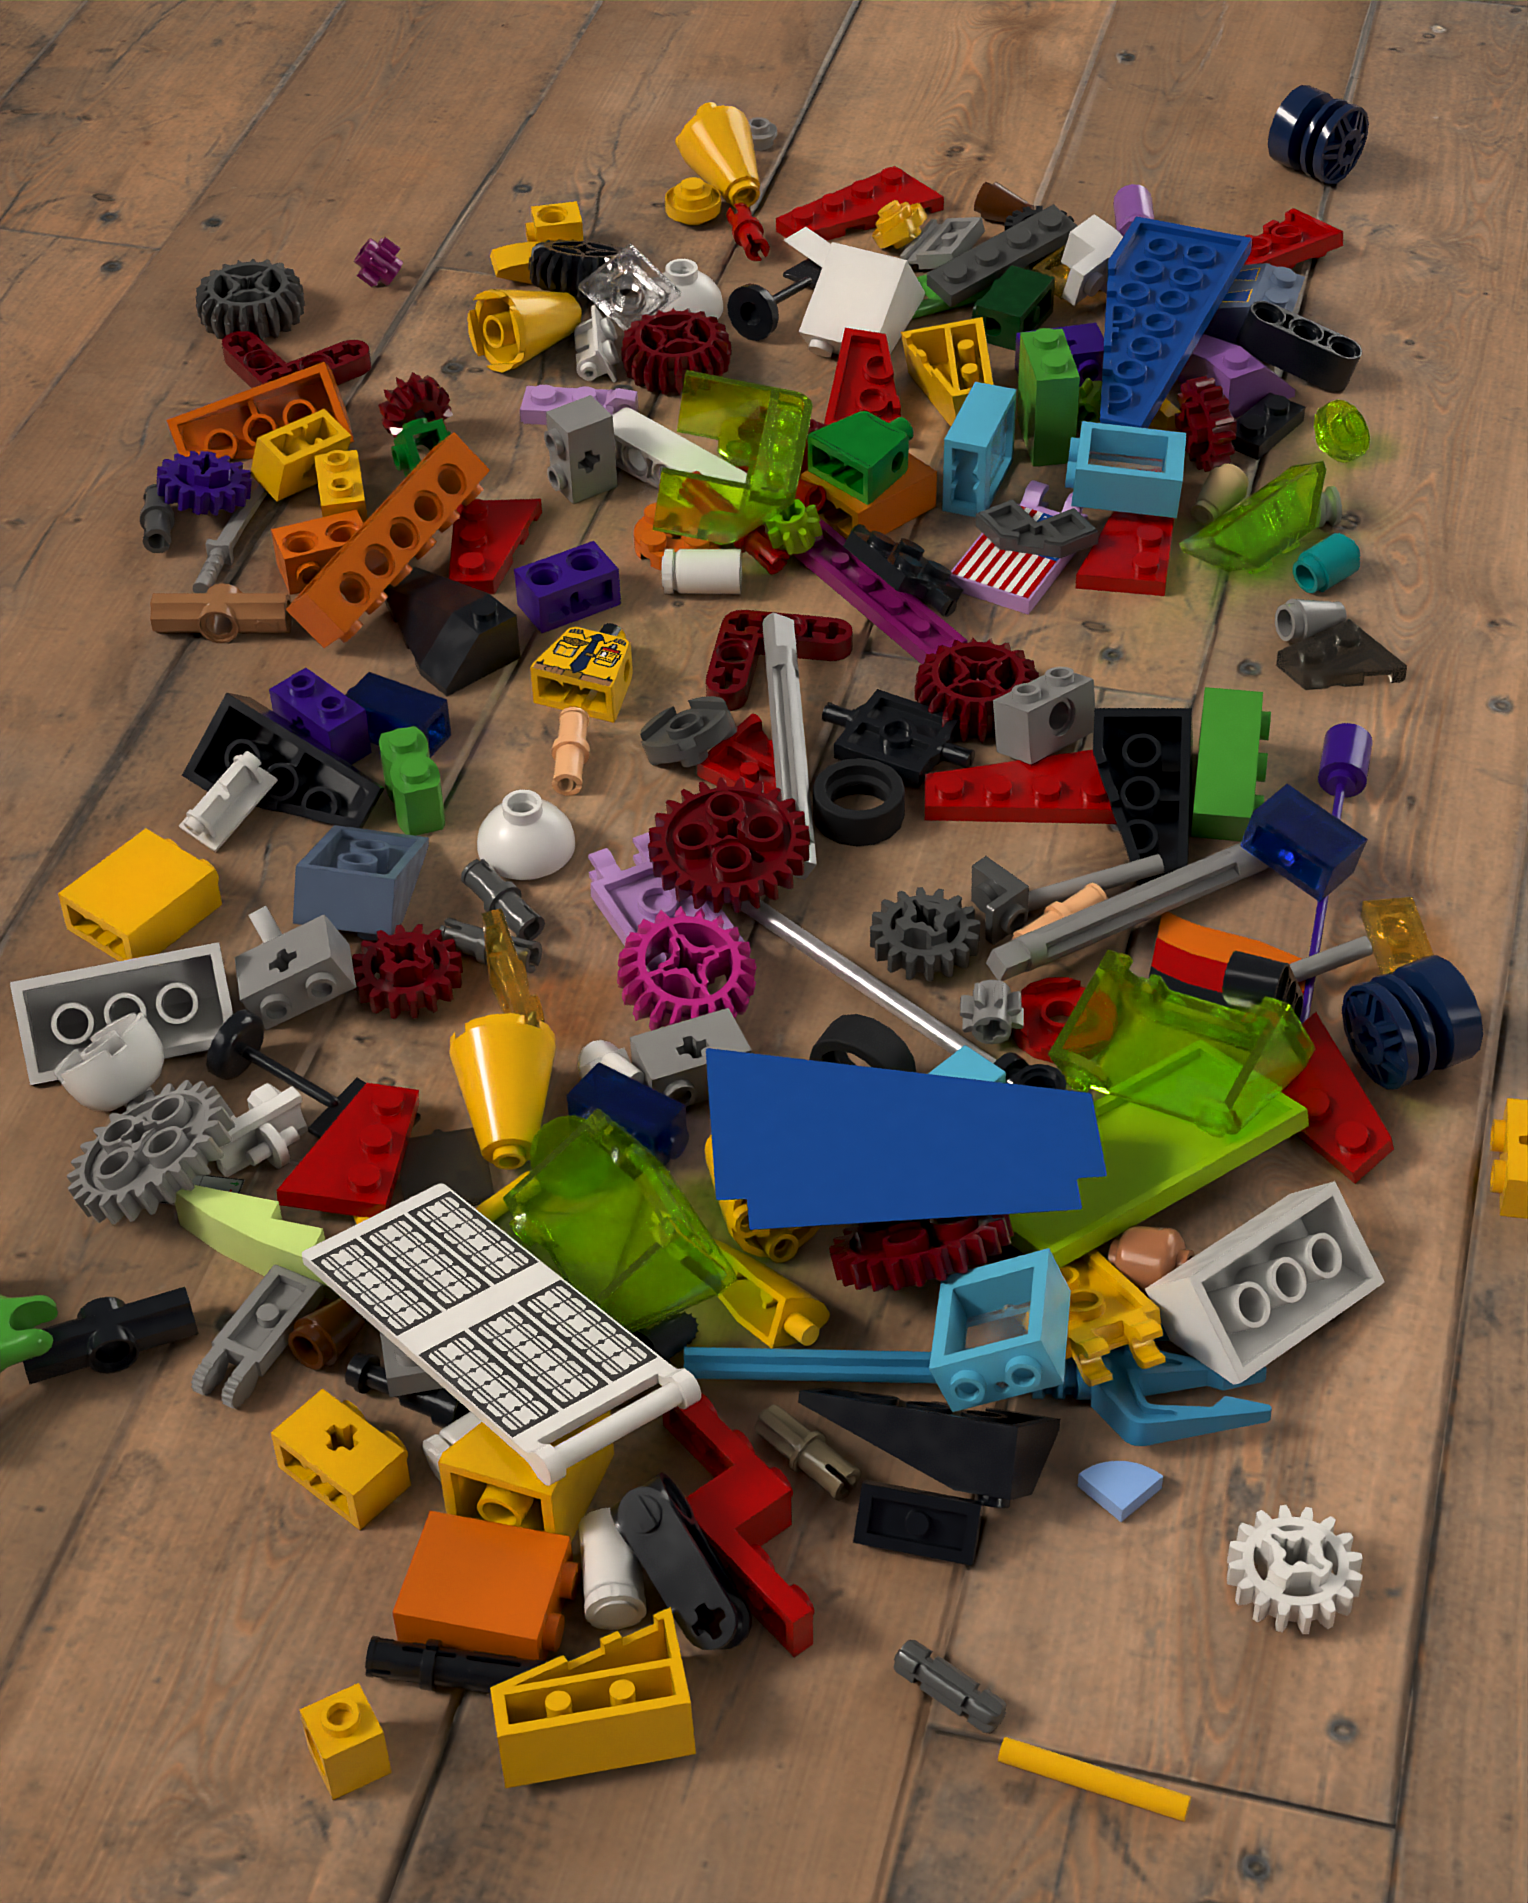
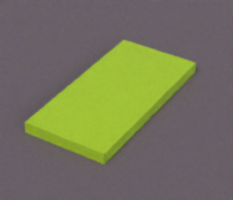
(1148, 1167)

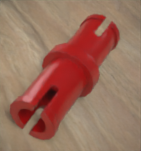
(748, 232)

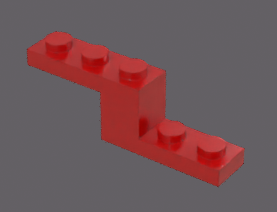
(739, 1514)

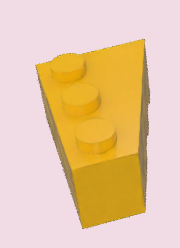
(948, 362)
(598, 1710)

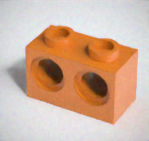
(309, 545)

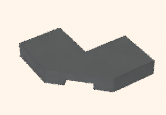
(1015, 530)

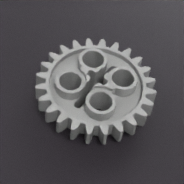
(151, 1152)

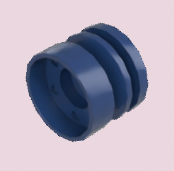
(1318, 134)
(1412, 1022)

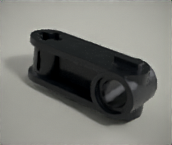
(682, 1563)

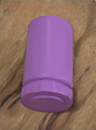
(1131, 202)

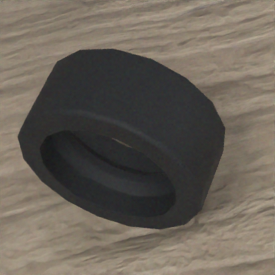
(859, 826)
(865, 1039)

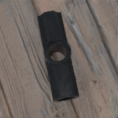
(113, 1333)

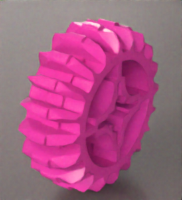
(695, 956)

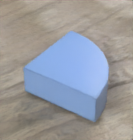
(1120, 1486)

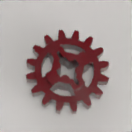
(1207, 423)
(407, 971)

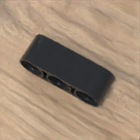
(1299, 346)
(1253, 977)

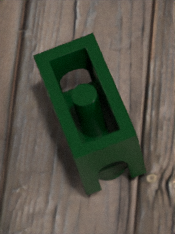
(1015, 304)

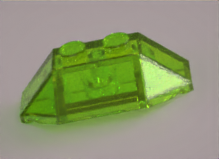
(1263, 523)

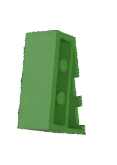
(1229, 763)

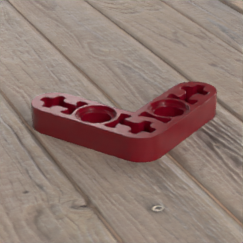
(247, 352)
(743, 638)

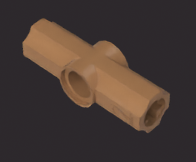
(220, 613)

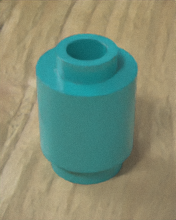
(1327, 563)

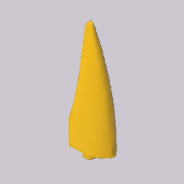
(770, 1303)

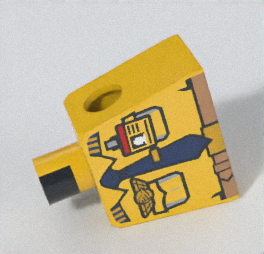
(585, 672)

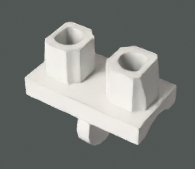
(264, 1130)

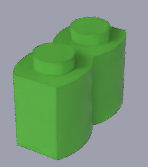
(412, 781)

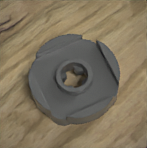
(688, 734)

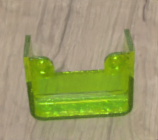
(753, 429)

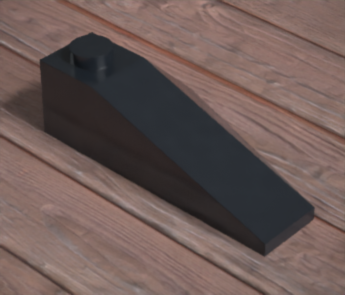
(452, 629)
(309, 775)
(1148, 779)
(979, 1452)

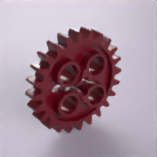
(729, 845)
(916, 1250)

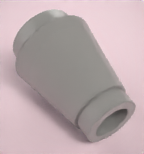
(1305, 618)

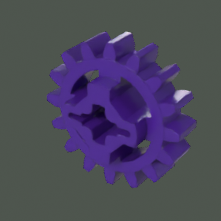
(204, 483)

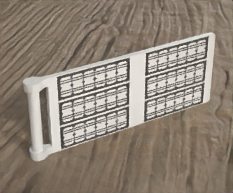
(498, 1329)

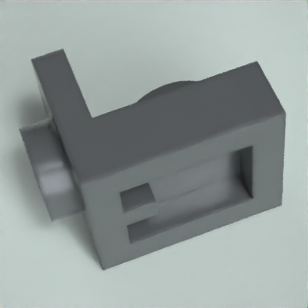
(1000, 898)

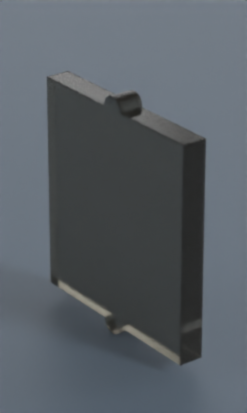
(450, 1160)

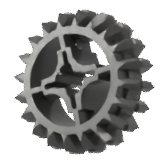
(250, 299)

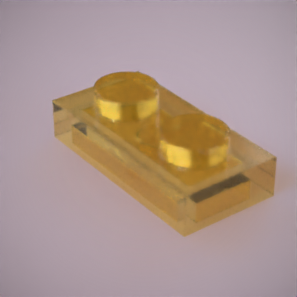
(1395, 932)

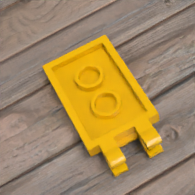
(1108, 1314)

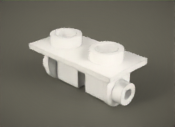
(596, 347)
(228, 801)

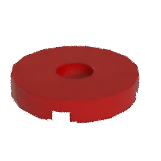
(1040, 1002)

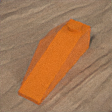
(237, 421)

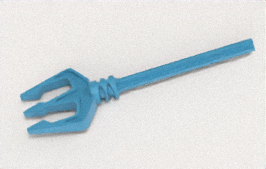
(1116, 1401)

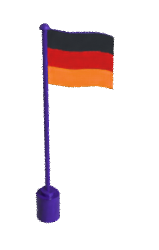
(1196, 957)

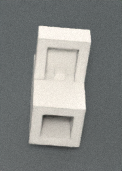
(1087, 257)

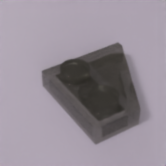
(1339, 657)

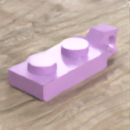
(543, 398)

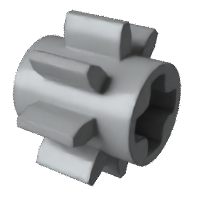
(991, 1011)

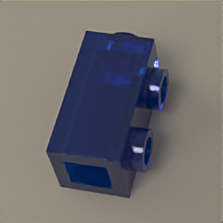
(397, 705)
(640, 1110)

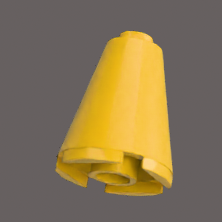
(519, 324)
(504, 1083)

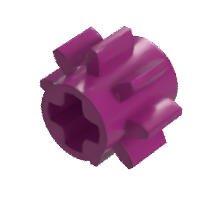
(378, 261)

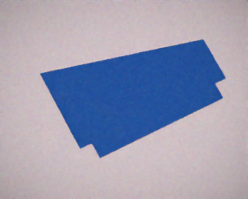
(891, 1144)

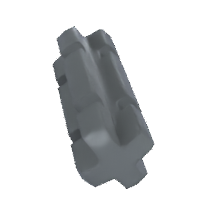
(950, 1686)

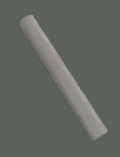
(1105, 879)
(1331, 958)

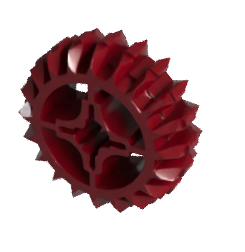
(671, 342)
(968, 679)

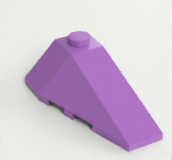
(1237, 371)

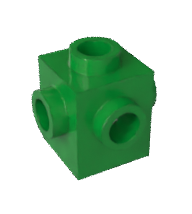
(415, 436)

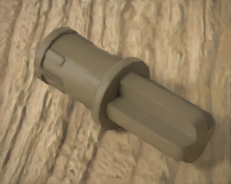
(807, 1451)

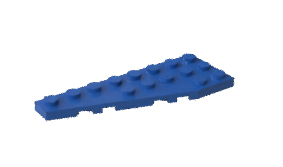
(1158, 305)

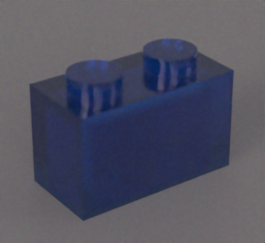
(1303, 842)

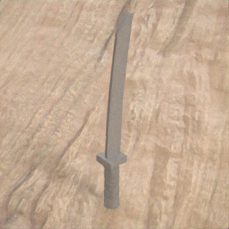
(221, 550)

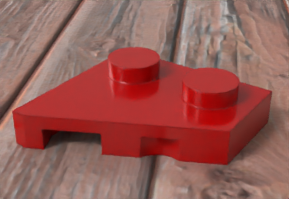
(743, 755)

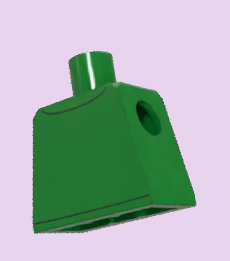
(861, 454)

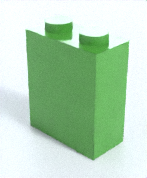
(1047, 396)

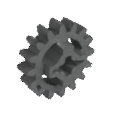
(925, 934)

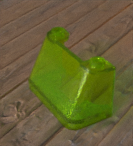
(1179, 1050)
(618, 1226)

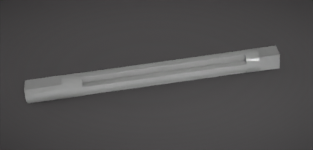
(787, 720)
(1122, 911)

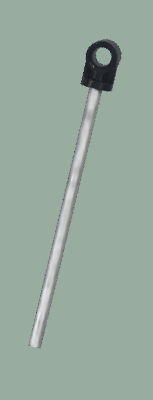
(1015, 1066)

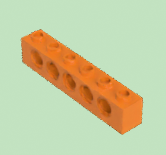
(409, 517)

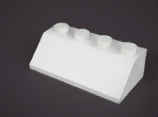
(177, 992)
(1267, 1283)

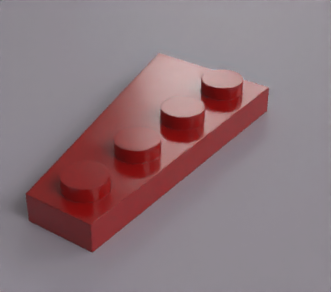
(1048, 791)

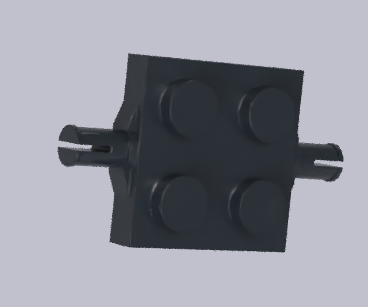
(905, 568)
(897, 735)

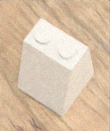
(860, 293)

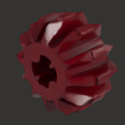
(414, 401)

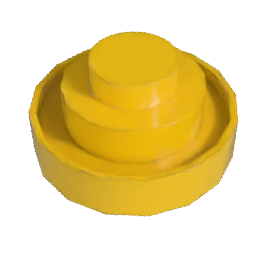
(693, 202)
(898, 224)

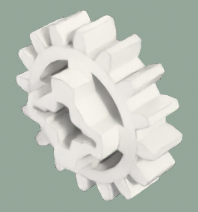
(1294, 1569)

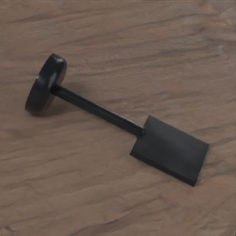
(756, 311)
(239, 1045)

